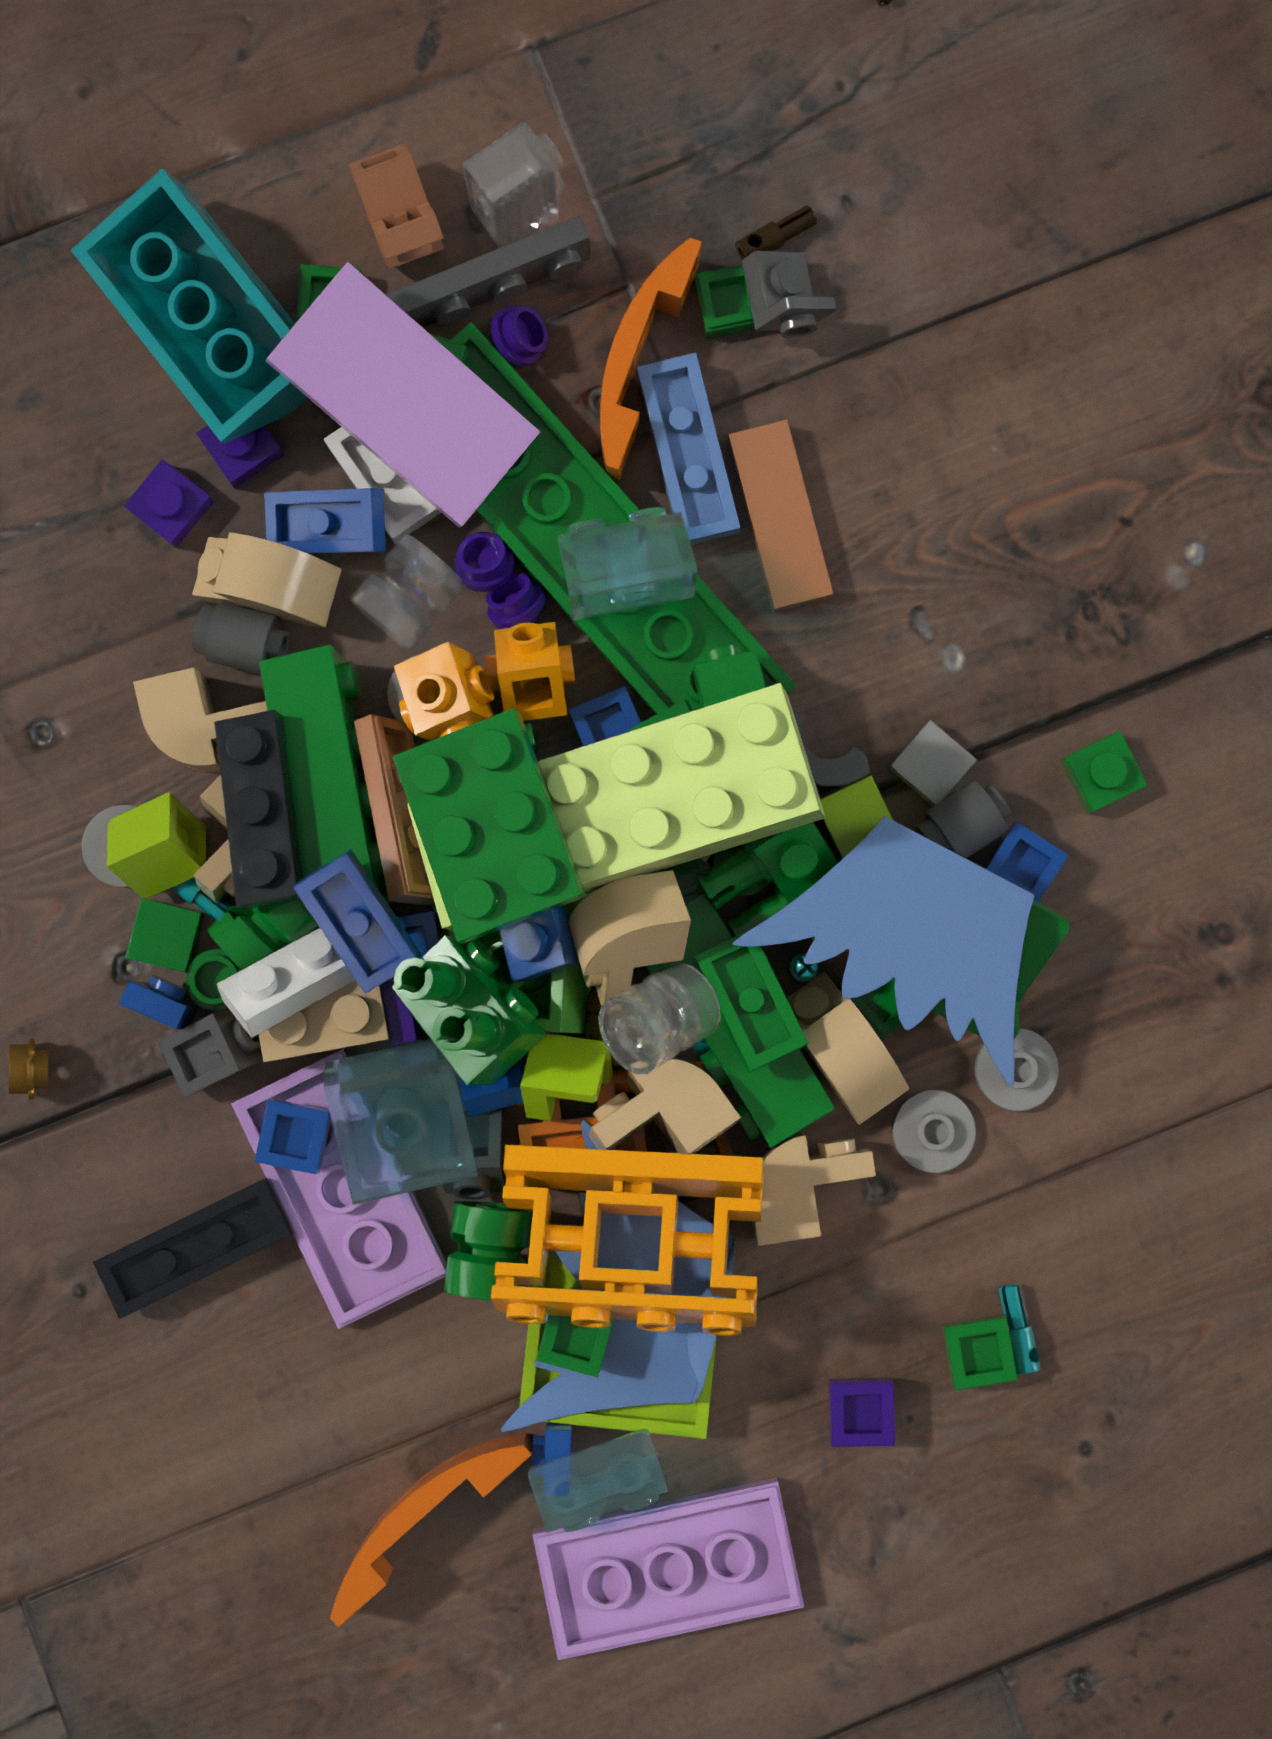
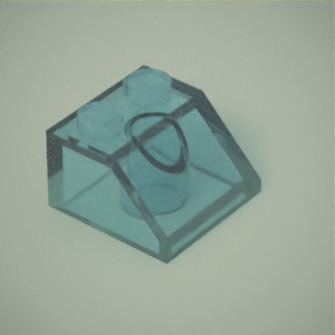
(627, 563)
(398, 1120)

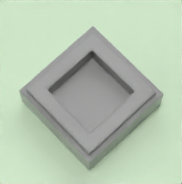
(932, 763)

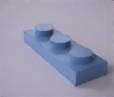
(688, 447)

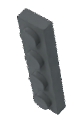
(496, 275)

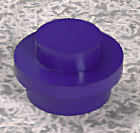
(519, 334)
(484, 562)
(515, 602)

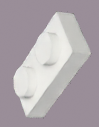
(403, 506)
(284, 982)

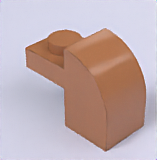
(397, 206)

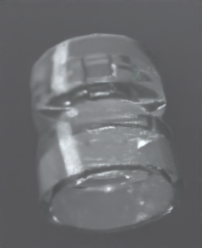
(407, 592)
(659, 1017)

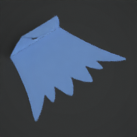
(919, 918)
(637, 1363)

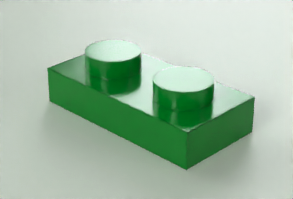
(752, 1002)

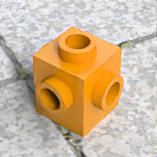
(531, 670)
(443, 691)

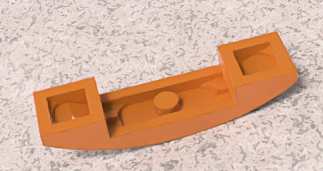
(662, 291)
(483, 1467)

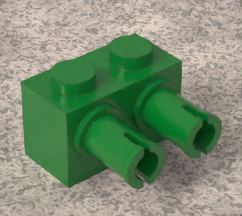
(790, 858)
(469, 1009)

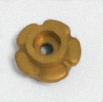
(27, 1068)

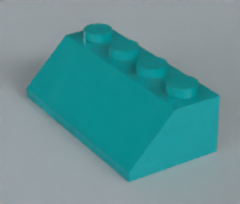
(193, 305)

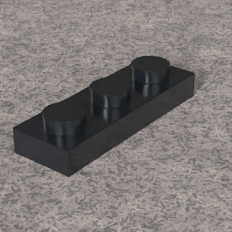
(259, 809)
(192, 1248)

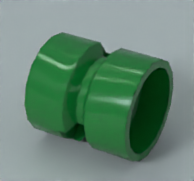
(260, 931)
(485, 1236)

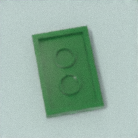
(488, 826)

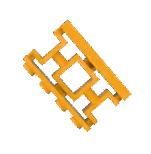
(629, 1186)

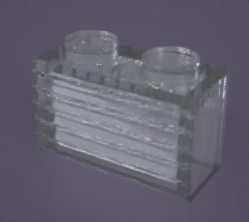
(515, 184)

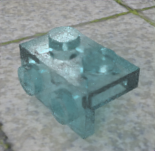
(598, 1480)

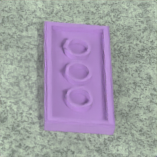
(402, 395)
(355, 1252)
(669, 1569)

